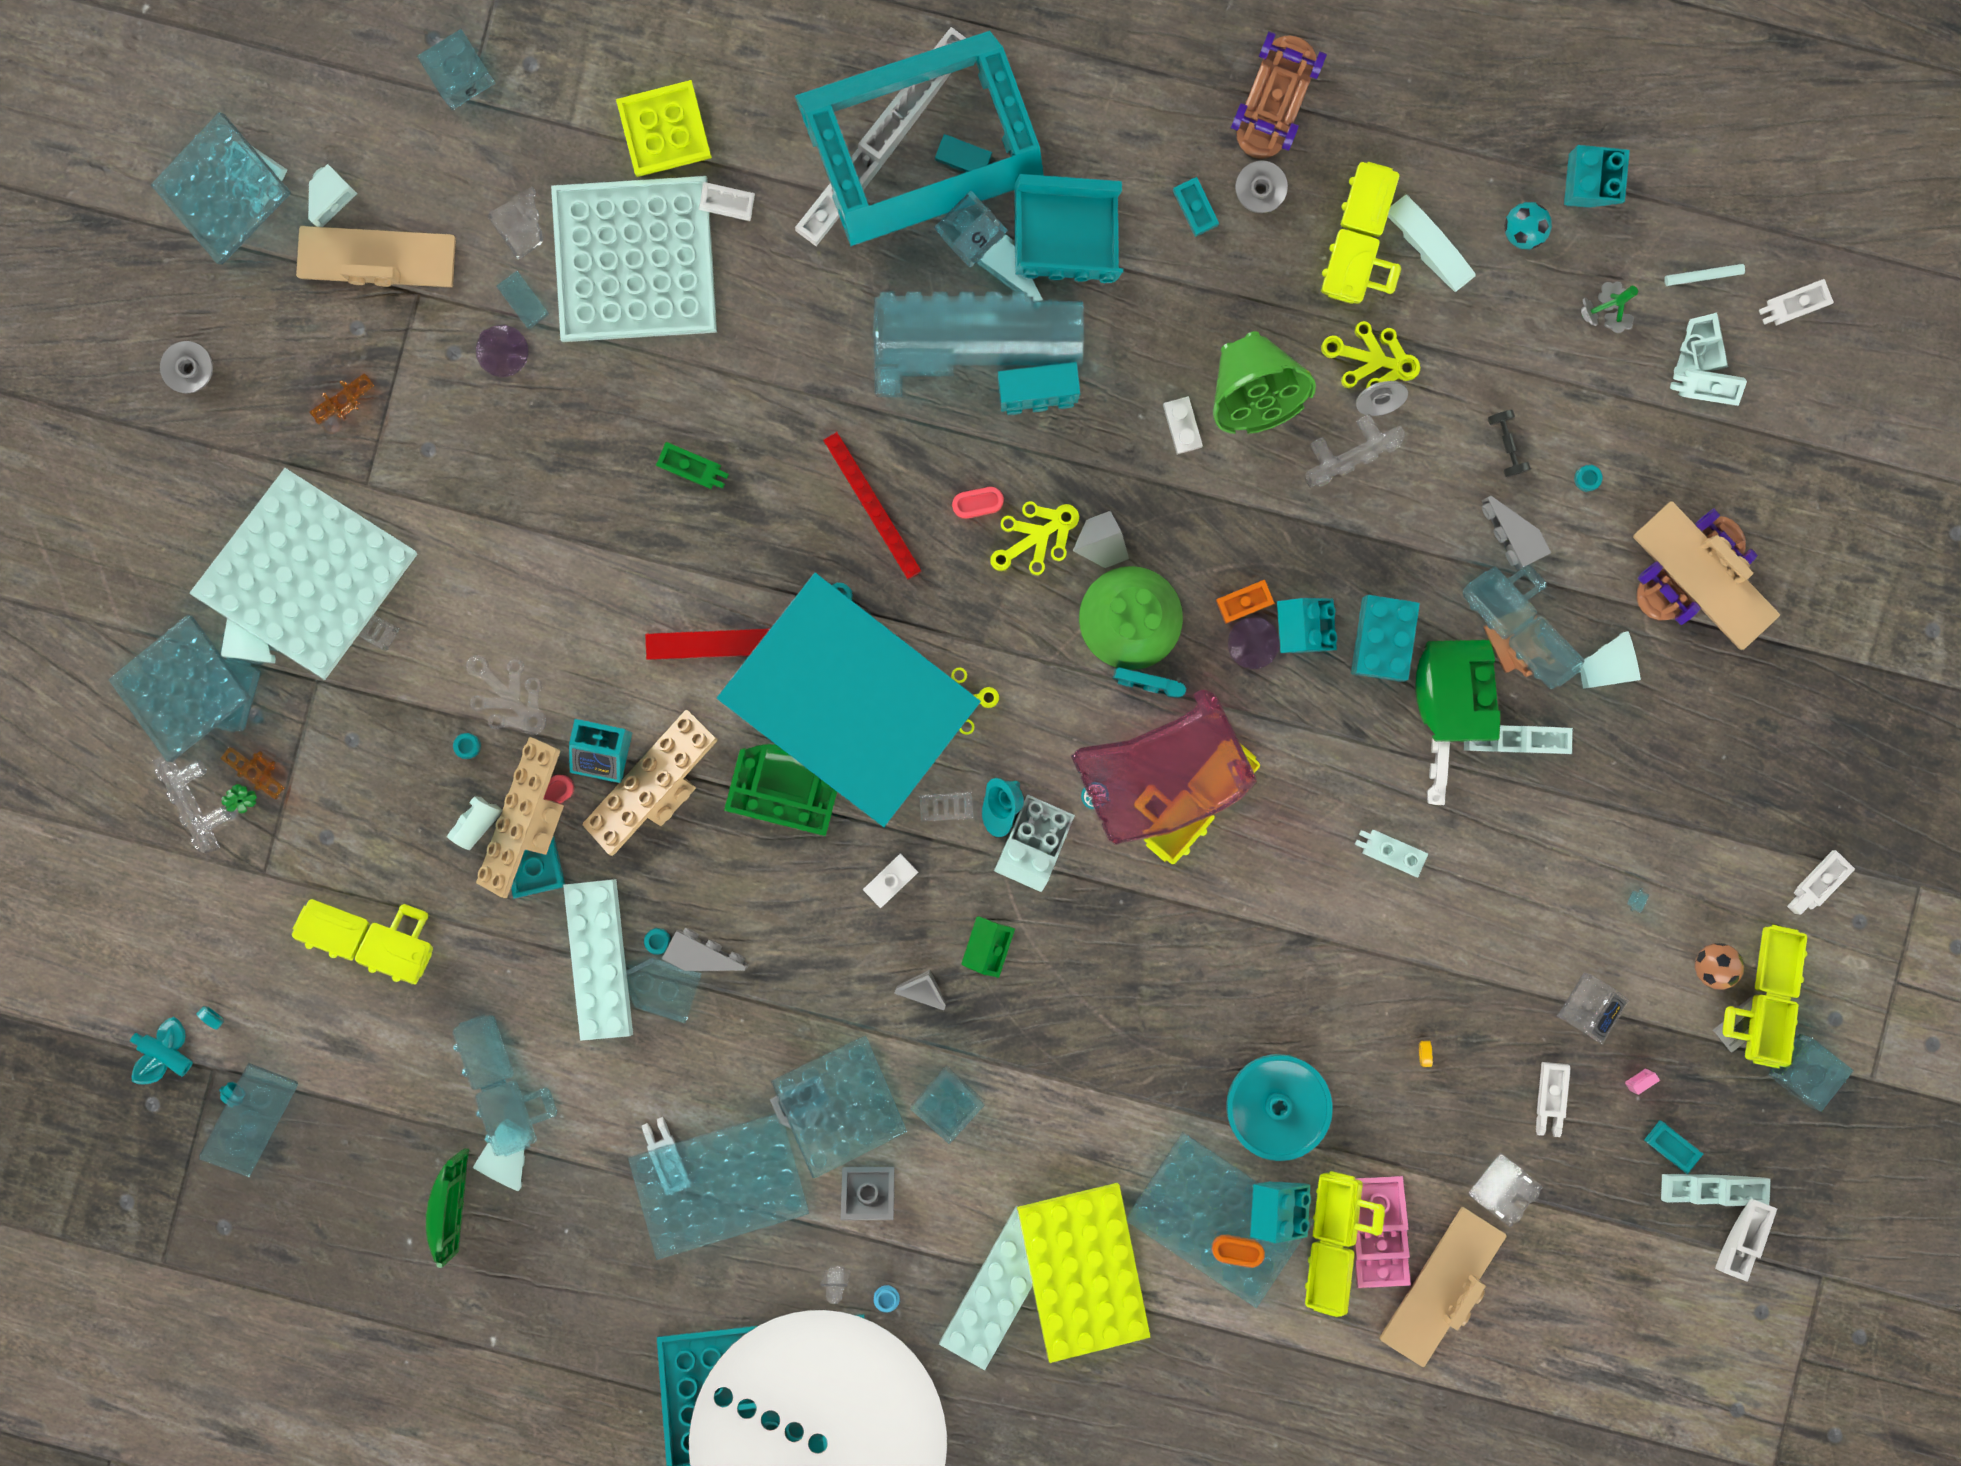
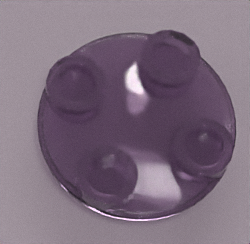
(502, 351)
(1253, 643)

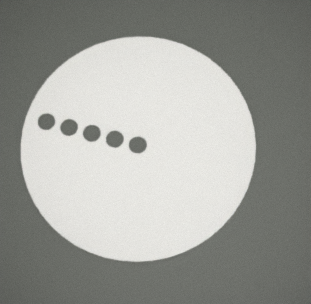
(834, 1380)

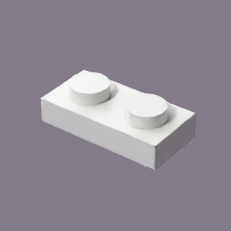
(1182, 425)

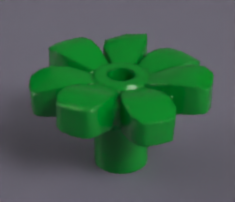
(239, 798)

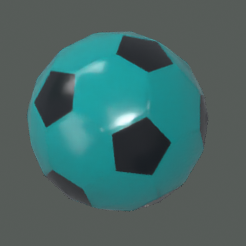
(1528, 225)

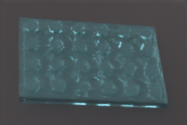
(718, 1185)
(1195, 1201)

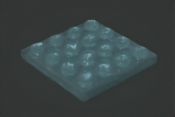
(220, 188)
(179, 688)
(838, 1106)

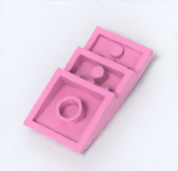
(1383, 1258)

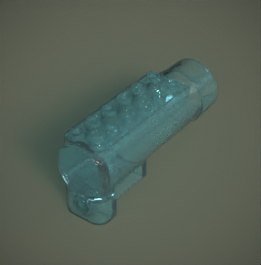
(940, 331)

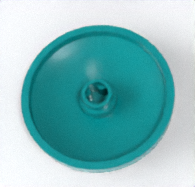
(1279, 1107)

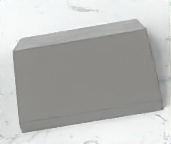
(868, 1193)

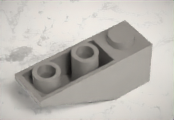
(1520, 538)
(694, 954)

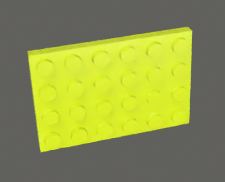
(1083, 1272)

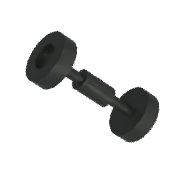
(1509, 443)

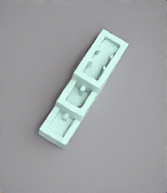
(1431, 243)
(1527, 740)
(1714, 1189)

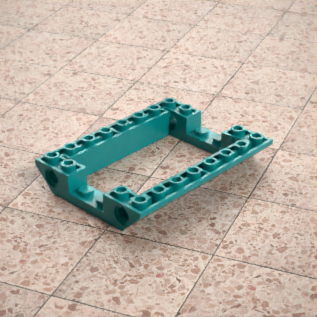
(868, 222)

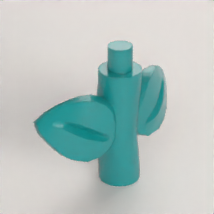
(160, 1053)

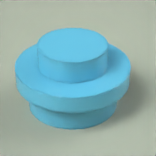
(886, 1298)

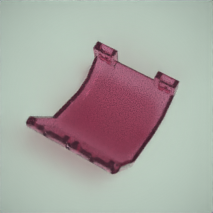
(1167, 774)

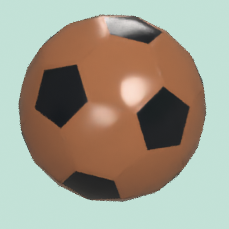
(1719, 966)

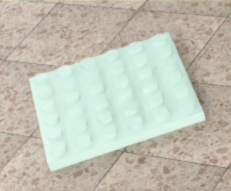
(304, 573)

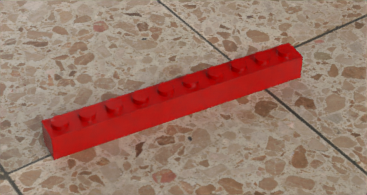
(872, 505)

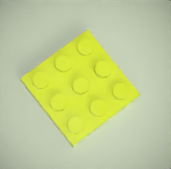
(663, 128)

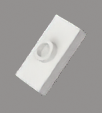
(726, 201)
(890, 880)

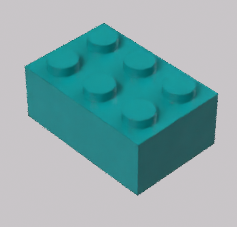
(1038, 388)
(1385, 638)

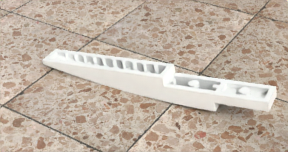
(876, 146)

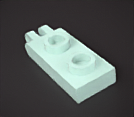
(1709, 386)
(1392, 852)

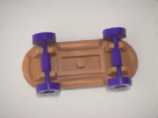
(1269, 114)
(1662, 597)

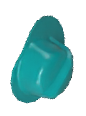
(1000, 806)

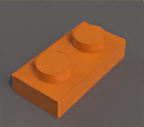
(1245, 601)

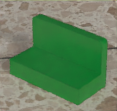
(987, 947)

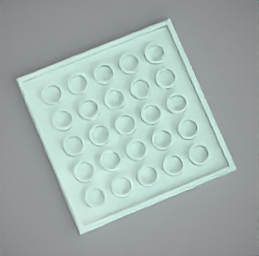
(633, 259)

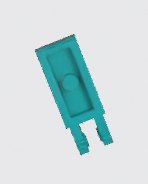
(1150, 682)

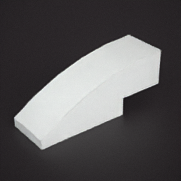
(1746, 1240)

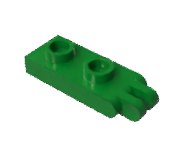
(690, 466)

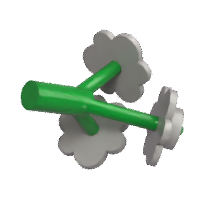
(1611, 297)

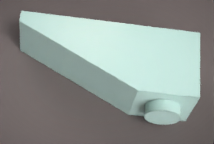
(1001, 263)

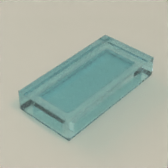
(522, 300)

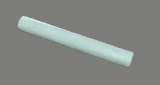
(1704, 274)

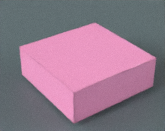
(1642, 1081)

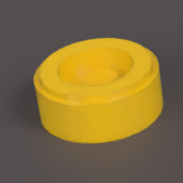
(1425, 1054)

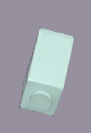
(327, 195)

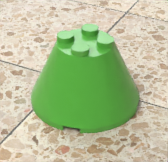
(1258, 386)
(1130, 618)

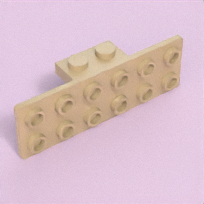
(376, 257)
(1708, 574)
(653, 785)
(525, 818)
(1444, 1288)

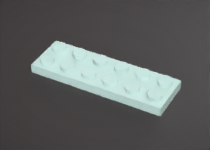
(598, 959)
(991, 1299)

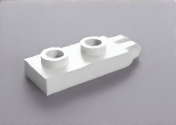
(1797, 303)

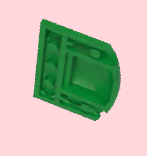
(1458, 690)
(779, 790)
(446, 1209)

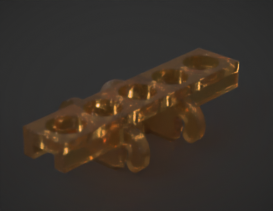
(337, 406)
(243, 771)

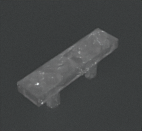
(1345, 463)
(190, 813)

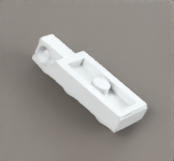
(1439, 773)
(1821, 883)

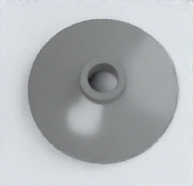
(1265, 175)
(175, 363)
(1382, 398)

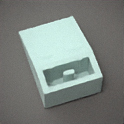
(1034, 843)

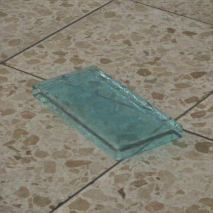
(248, 1120)

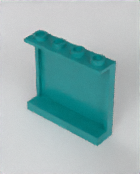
(1067, 228)

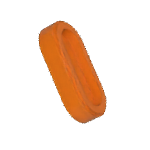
(1238, 1251)

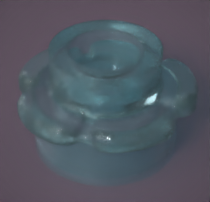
(1637, 900)

